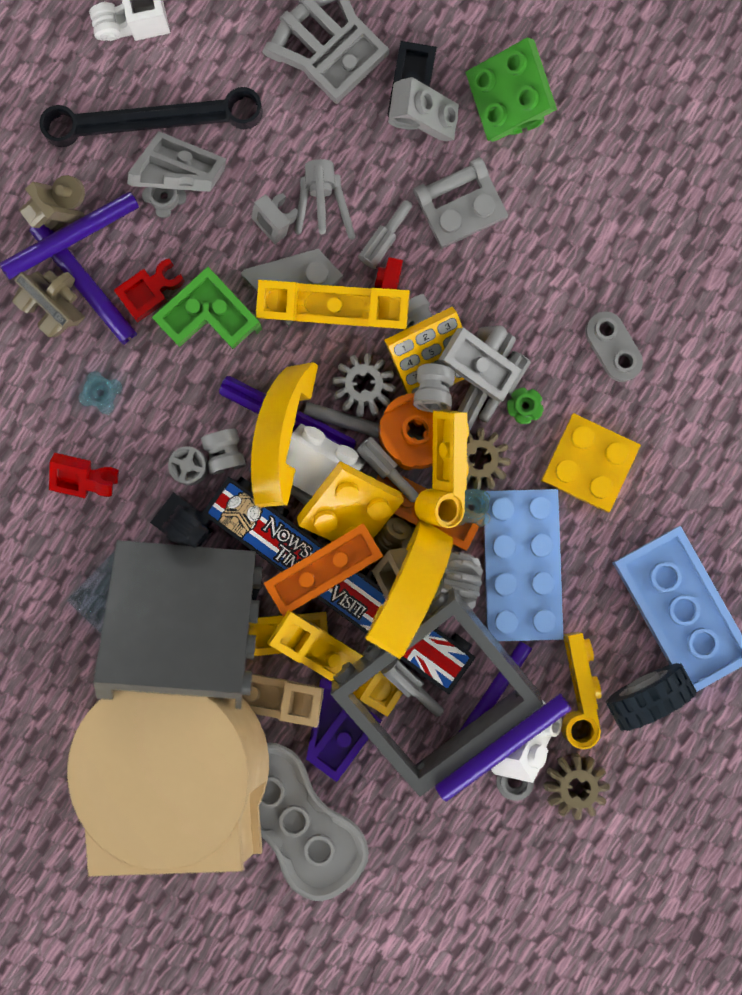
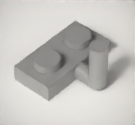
(480, 361)

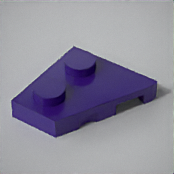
(336, 738)

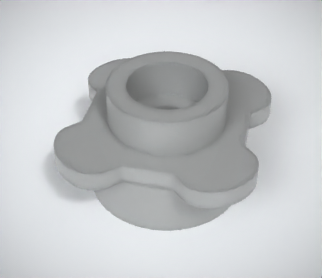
(164, 206)

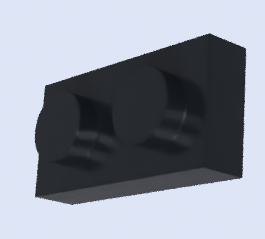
(414, 61)

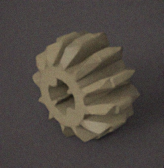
(493, 459)
(570, 799)

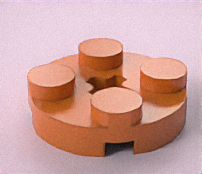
(393, 435)

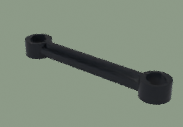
(150, 117)

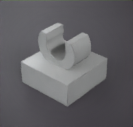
(271, 219)

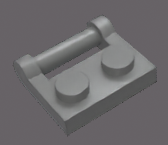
(466, 214)

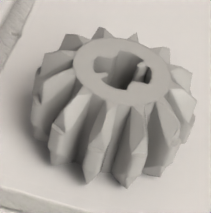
(361, 372)
(463, 575)

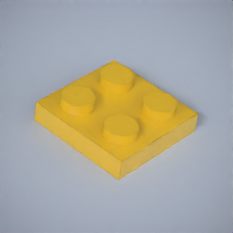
(590, 463)
(347, 501)

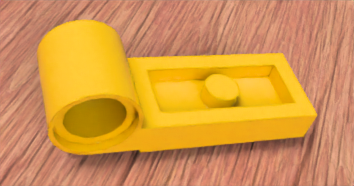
(448, 471)
(586, 690)

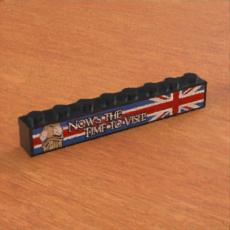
(356, 598)

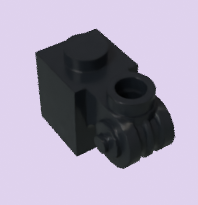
(183, 522)

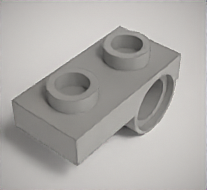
(422, 108)

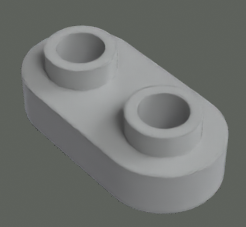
(611, 347)

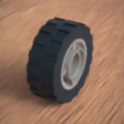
(651, 697)

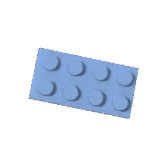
(523, 566)
(682, 607)

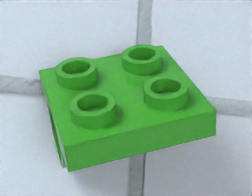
(511, 91)

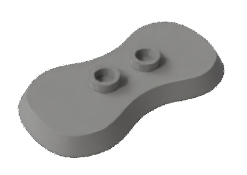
(314, 845)

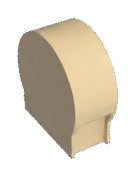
(168, 784)

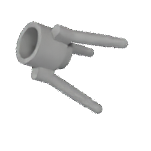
(320, 181)

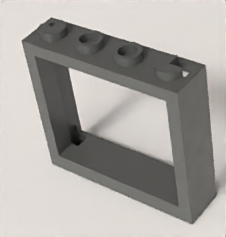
(472, 738)

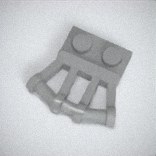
(341, 61)

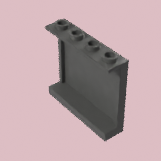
(178, 621)

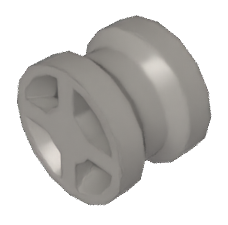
(182, 463)

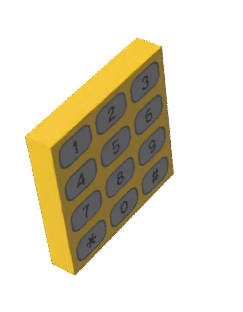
(422, 345)

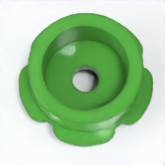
(522, 415)

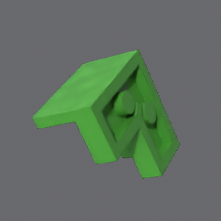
(202, 302)

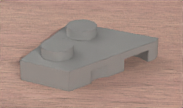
(176, 165)
(304, 268)

